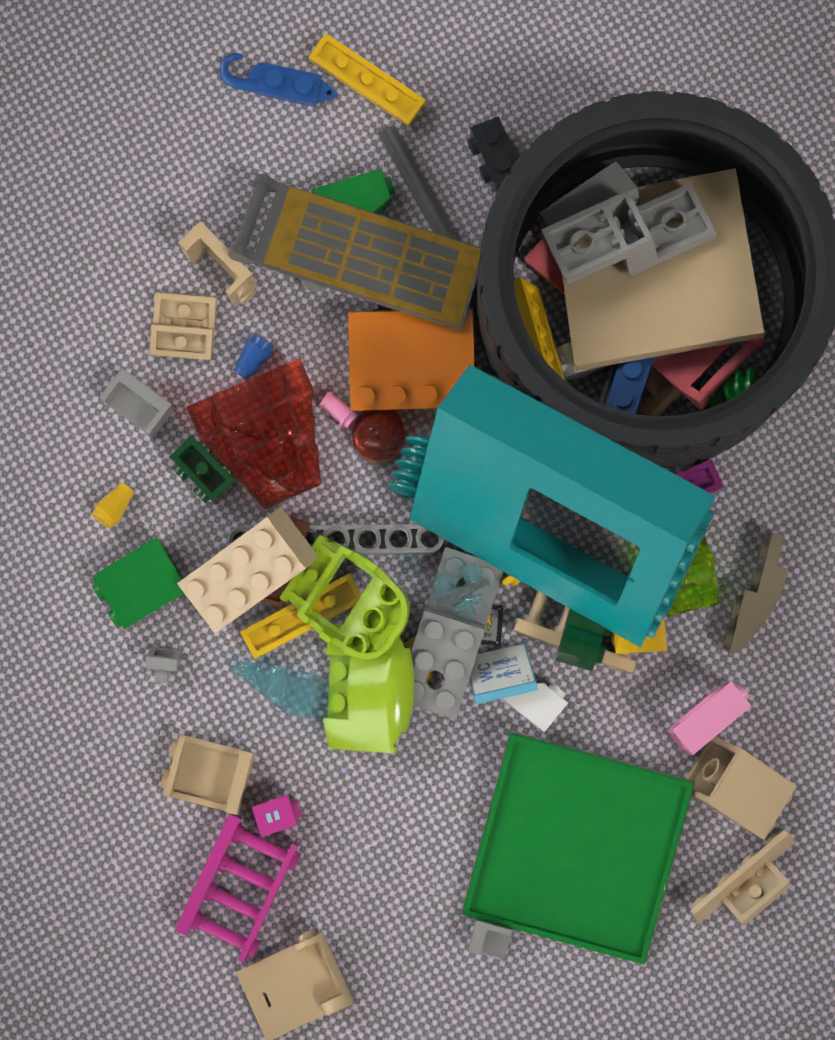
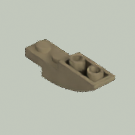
(755, 607)

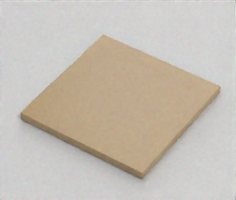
(678, 305)

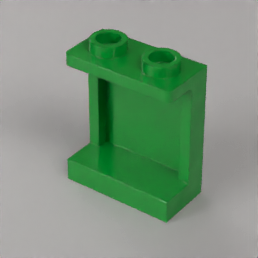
(138, 584)

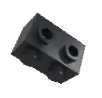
(494, 151)

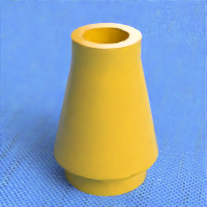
(113, 505)

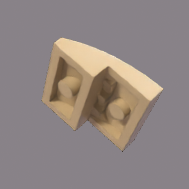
(183, 325)

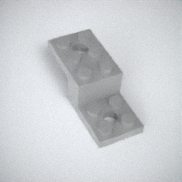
(629, 233)
(450, 640)

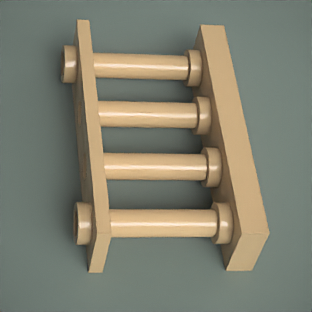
(532, 628)

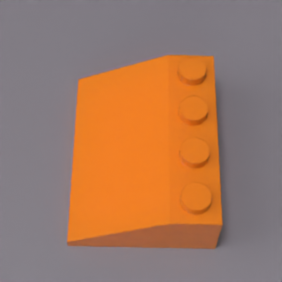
(404, 359)

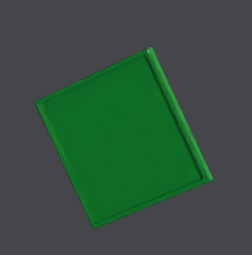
(577, 847)

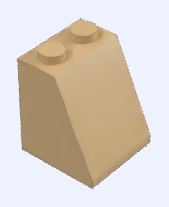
(740, 787)

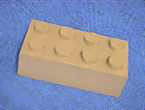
(248, 570)

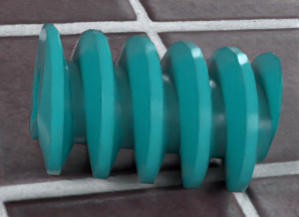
(411, 467)

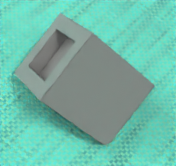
(489, 939)

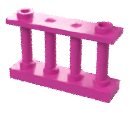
(207, 890)

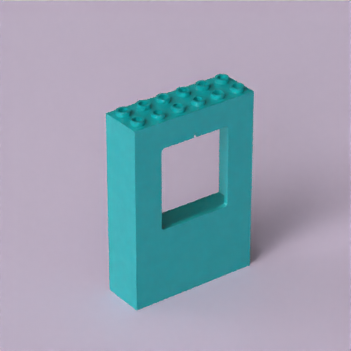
(499, 444)

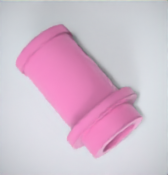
(339, 410)

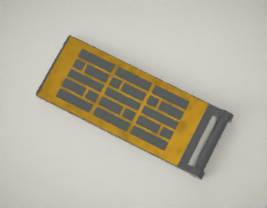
(360, 253)

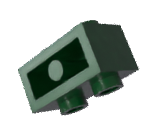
(196, 461)

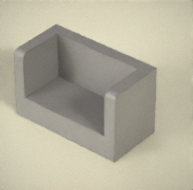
(137, 403)

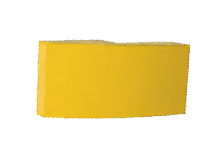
(656, 644)

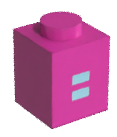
(277, 815)

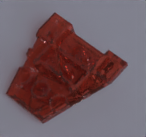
(264, 433)

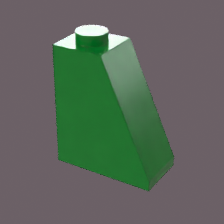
(365, 191)

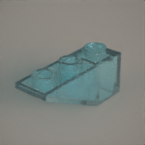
(290, 693)

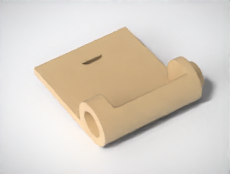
(298, 983)

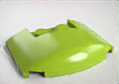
(369, 699)

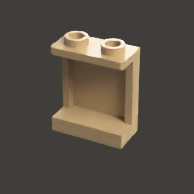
(202, 240)
(207, 774)

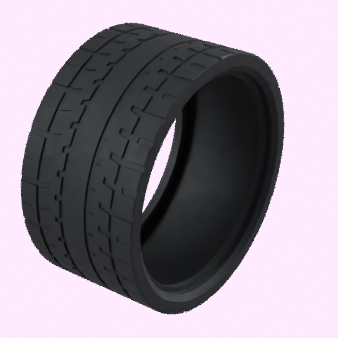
(696, 139)

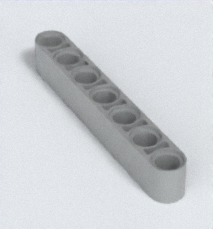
(382, 532)

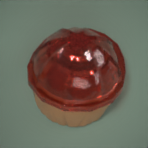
(378, 436)

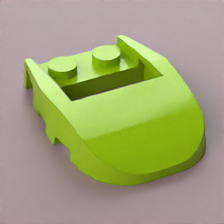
(376, 617)

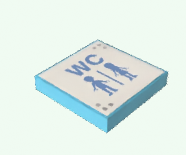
(502, 674)

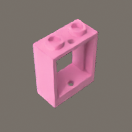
(709, 717)

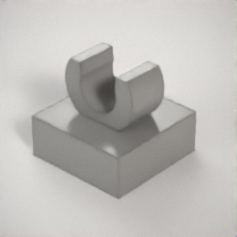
(164, 662)

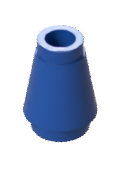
(253, 356)

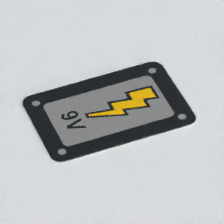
(493, 629)

